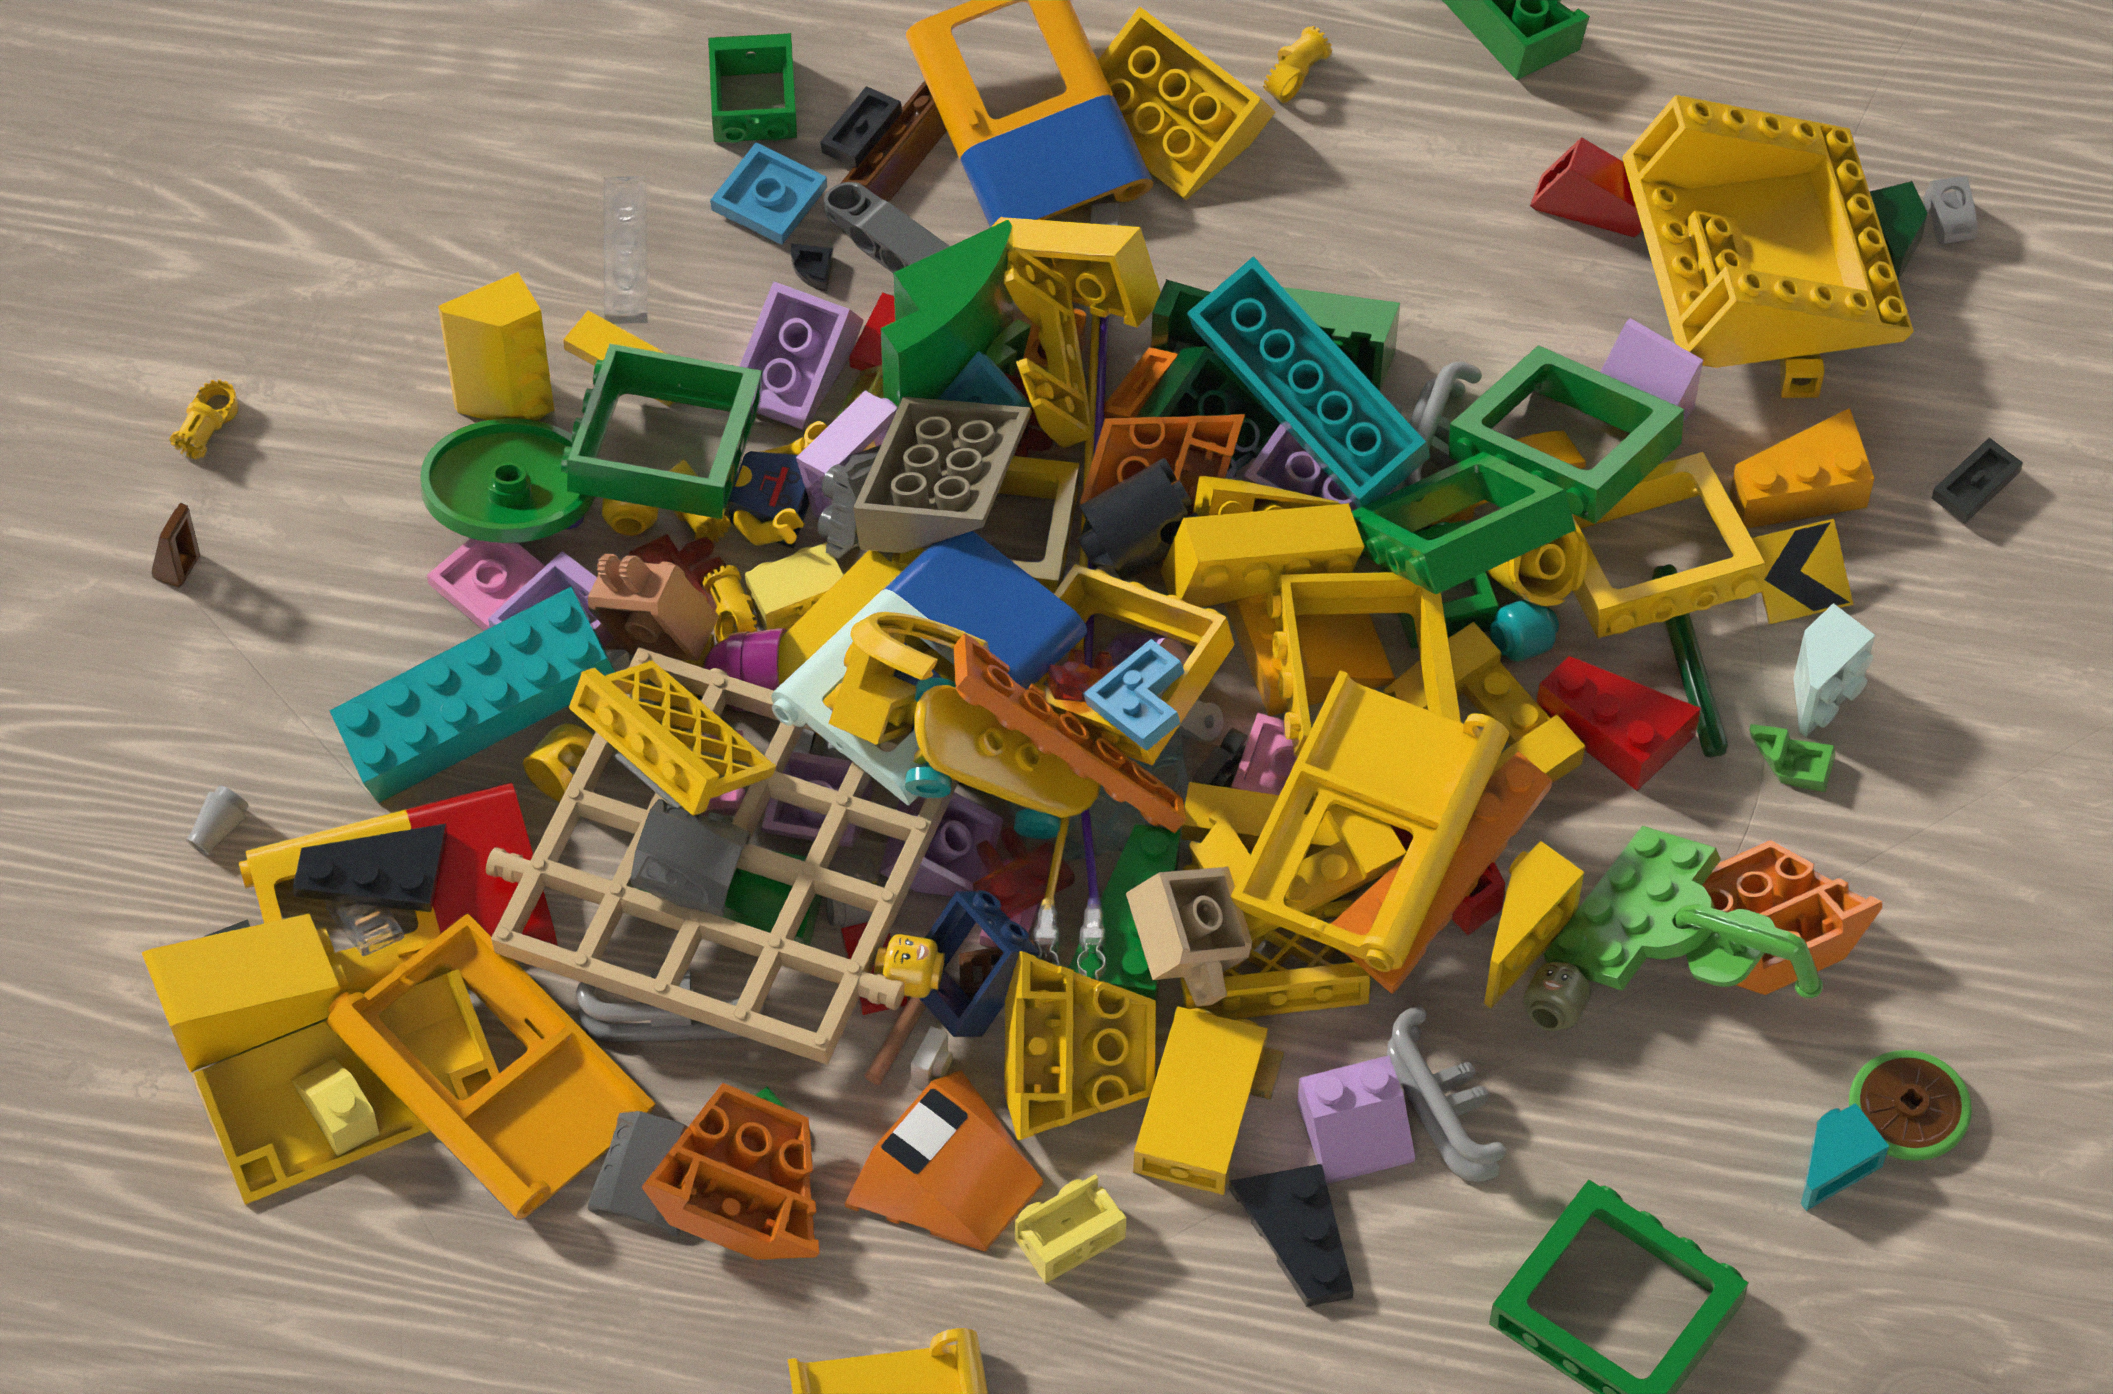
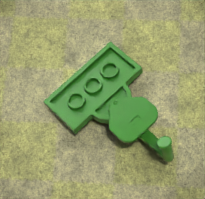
(1658, 909)

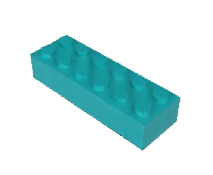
(1309, 384)
(470, 695)

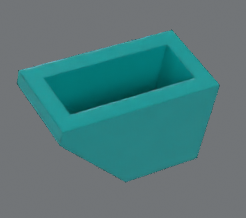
(1841, 1154)

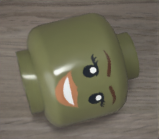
(1556, 996)

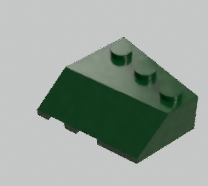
(1205, 386)

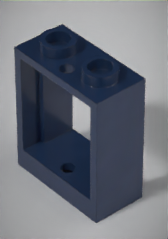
(950, 1003)

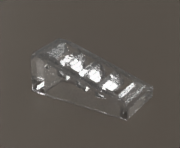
(358, 918)

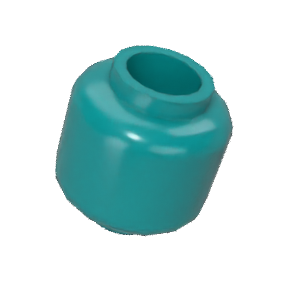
(1524, 630)

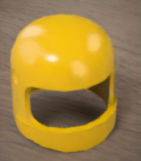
(551, 758)

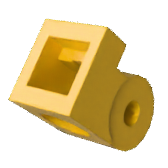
(1801, 367)

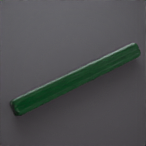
(1695, 677)

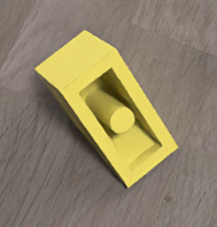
(337, 1106)

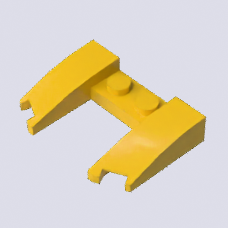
(1060, 390)
(1499, 695)
(1363, 854)

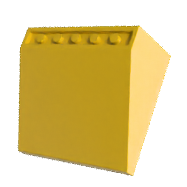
(1762, 235)

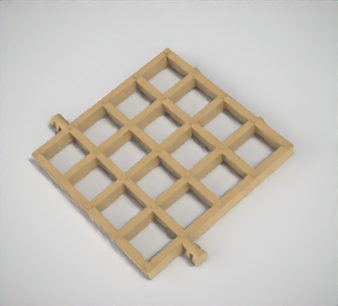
(694, 925)

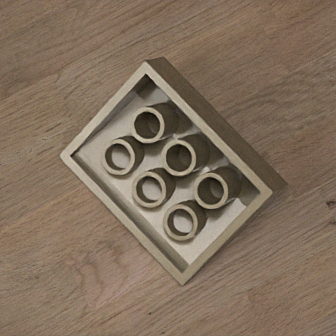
(936, 472)

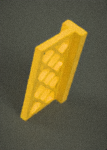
(661, 750)
(1292, 990)

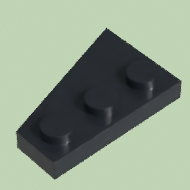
(375, 870)
(1301, 1229)

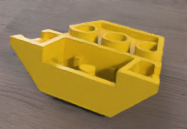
(1072, 1046)

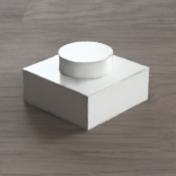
(931, 1058)

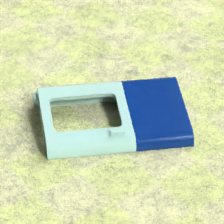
(958, 585)

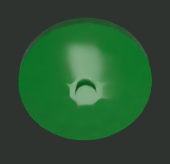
(502, 481)

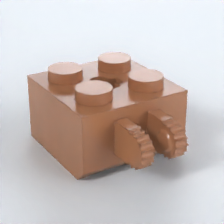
(651, 607)

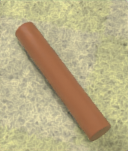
(895, 1041)

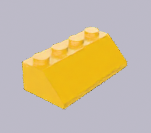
(497, 352)

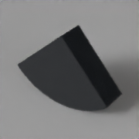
(812, 264)

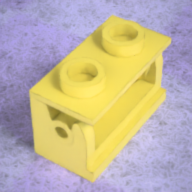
(791, 586)
(1069, 1228)

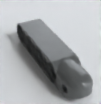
(879, 227)

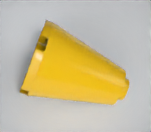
(1546, 572)

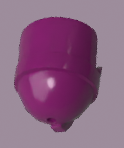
(749, 657)

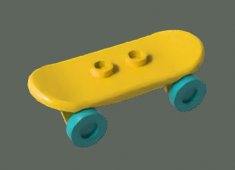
(977, 750)

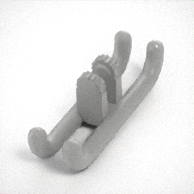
(1428, 411)
(663, 1023)
(1441, 1111)

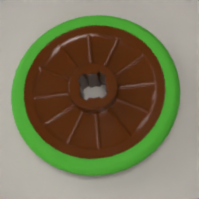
(1931, 1085)

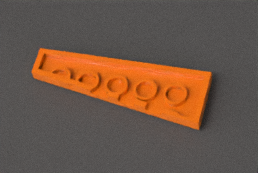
(984, 681)
(1500, 813)

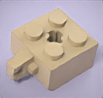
(1191, 928)

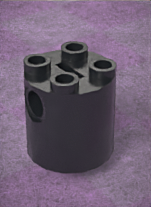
(1135, 521)

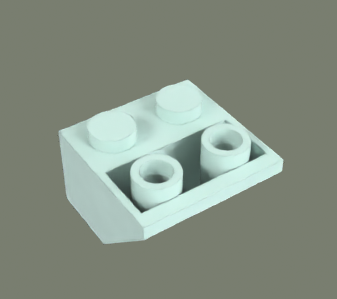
(1830, 667)

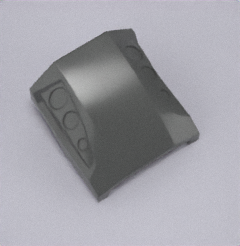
(843, 487)
(687, 858)
(633, 1155)

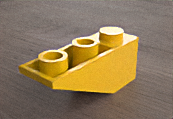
(1233, 496)

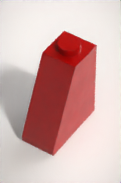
(1589, 189)

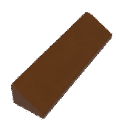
(901, 147)

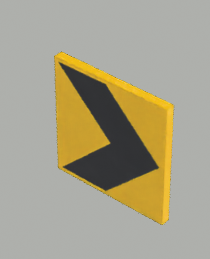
(1803, 571)

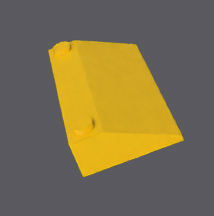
(269, 1129)

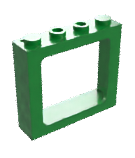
(668, 379)
(1651, 421)
(1529, 517)
(1576, 1359)

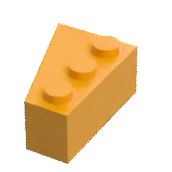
(1805, 475)

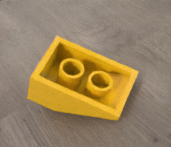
(1536, 908)

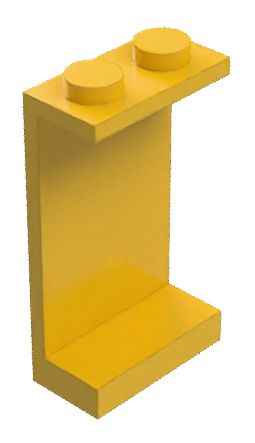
(1199, 1099)

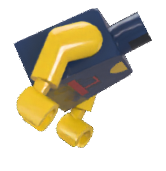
(770, 493)

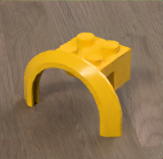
(870, 698)

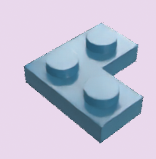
(1129, 694)

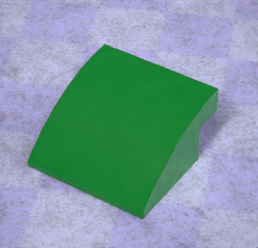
(946, 314)

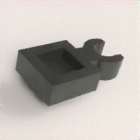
(1221, 760)

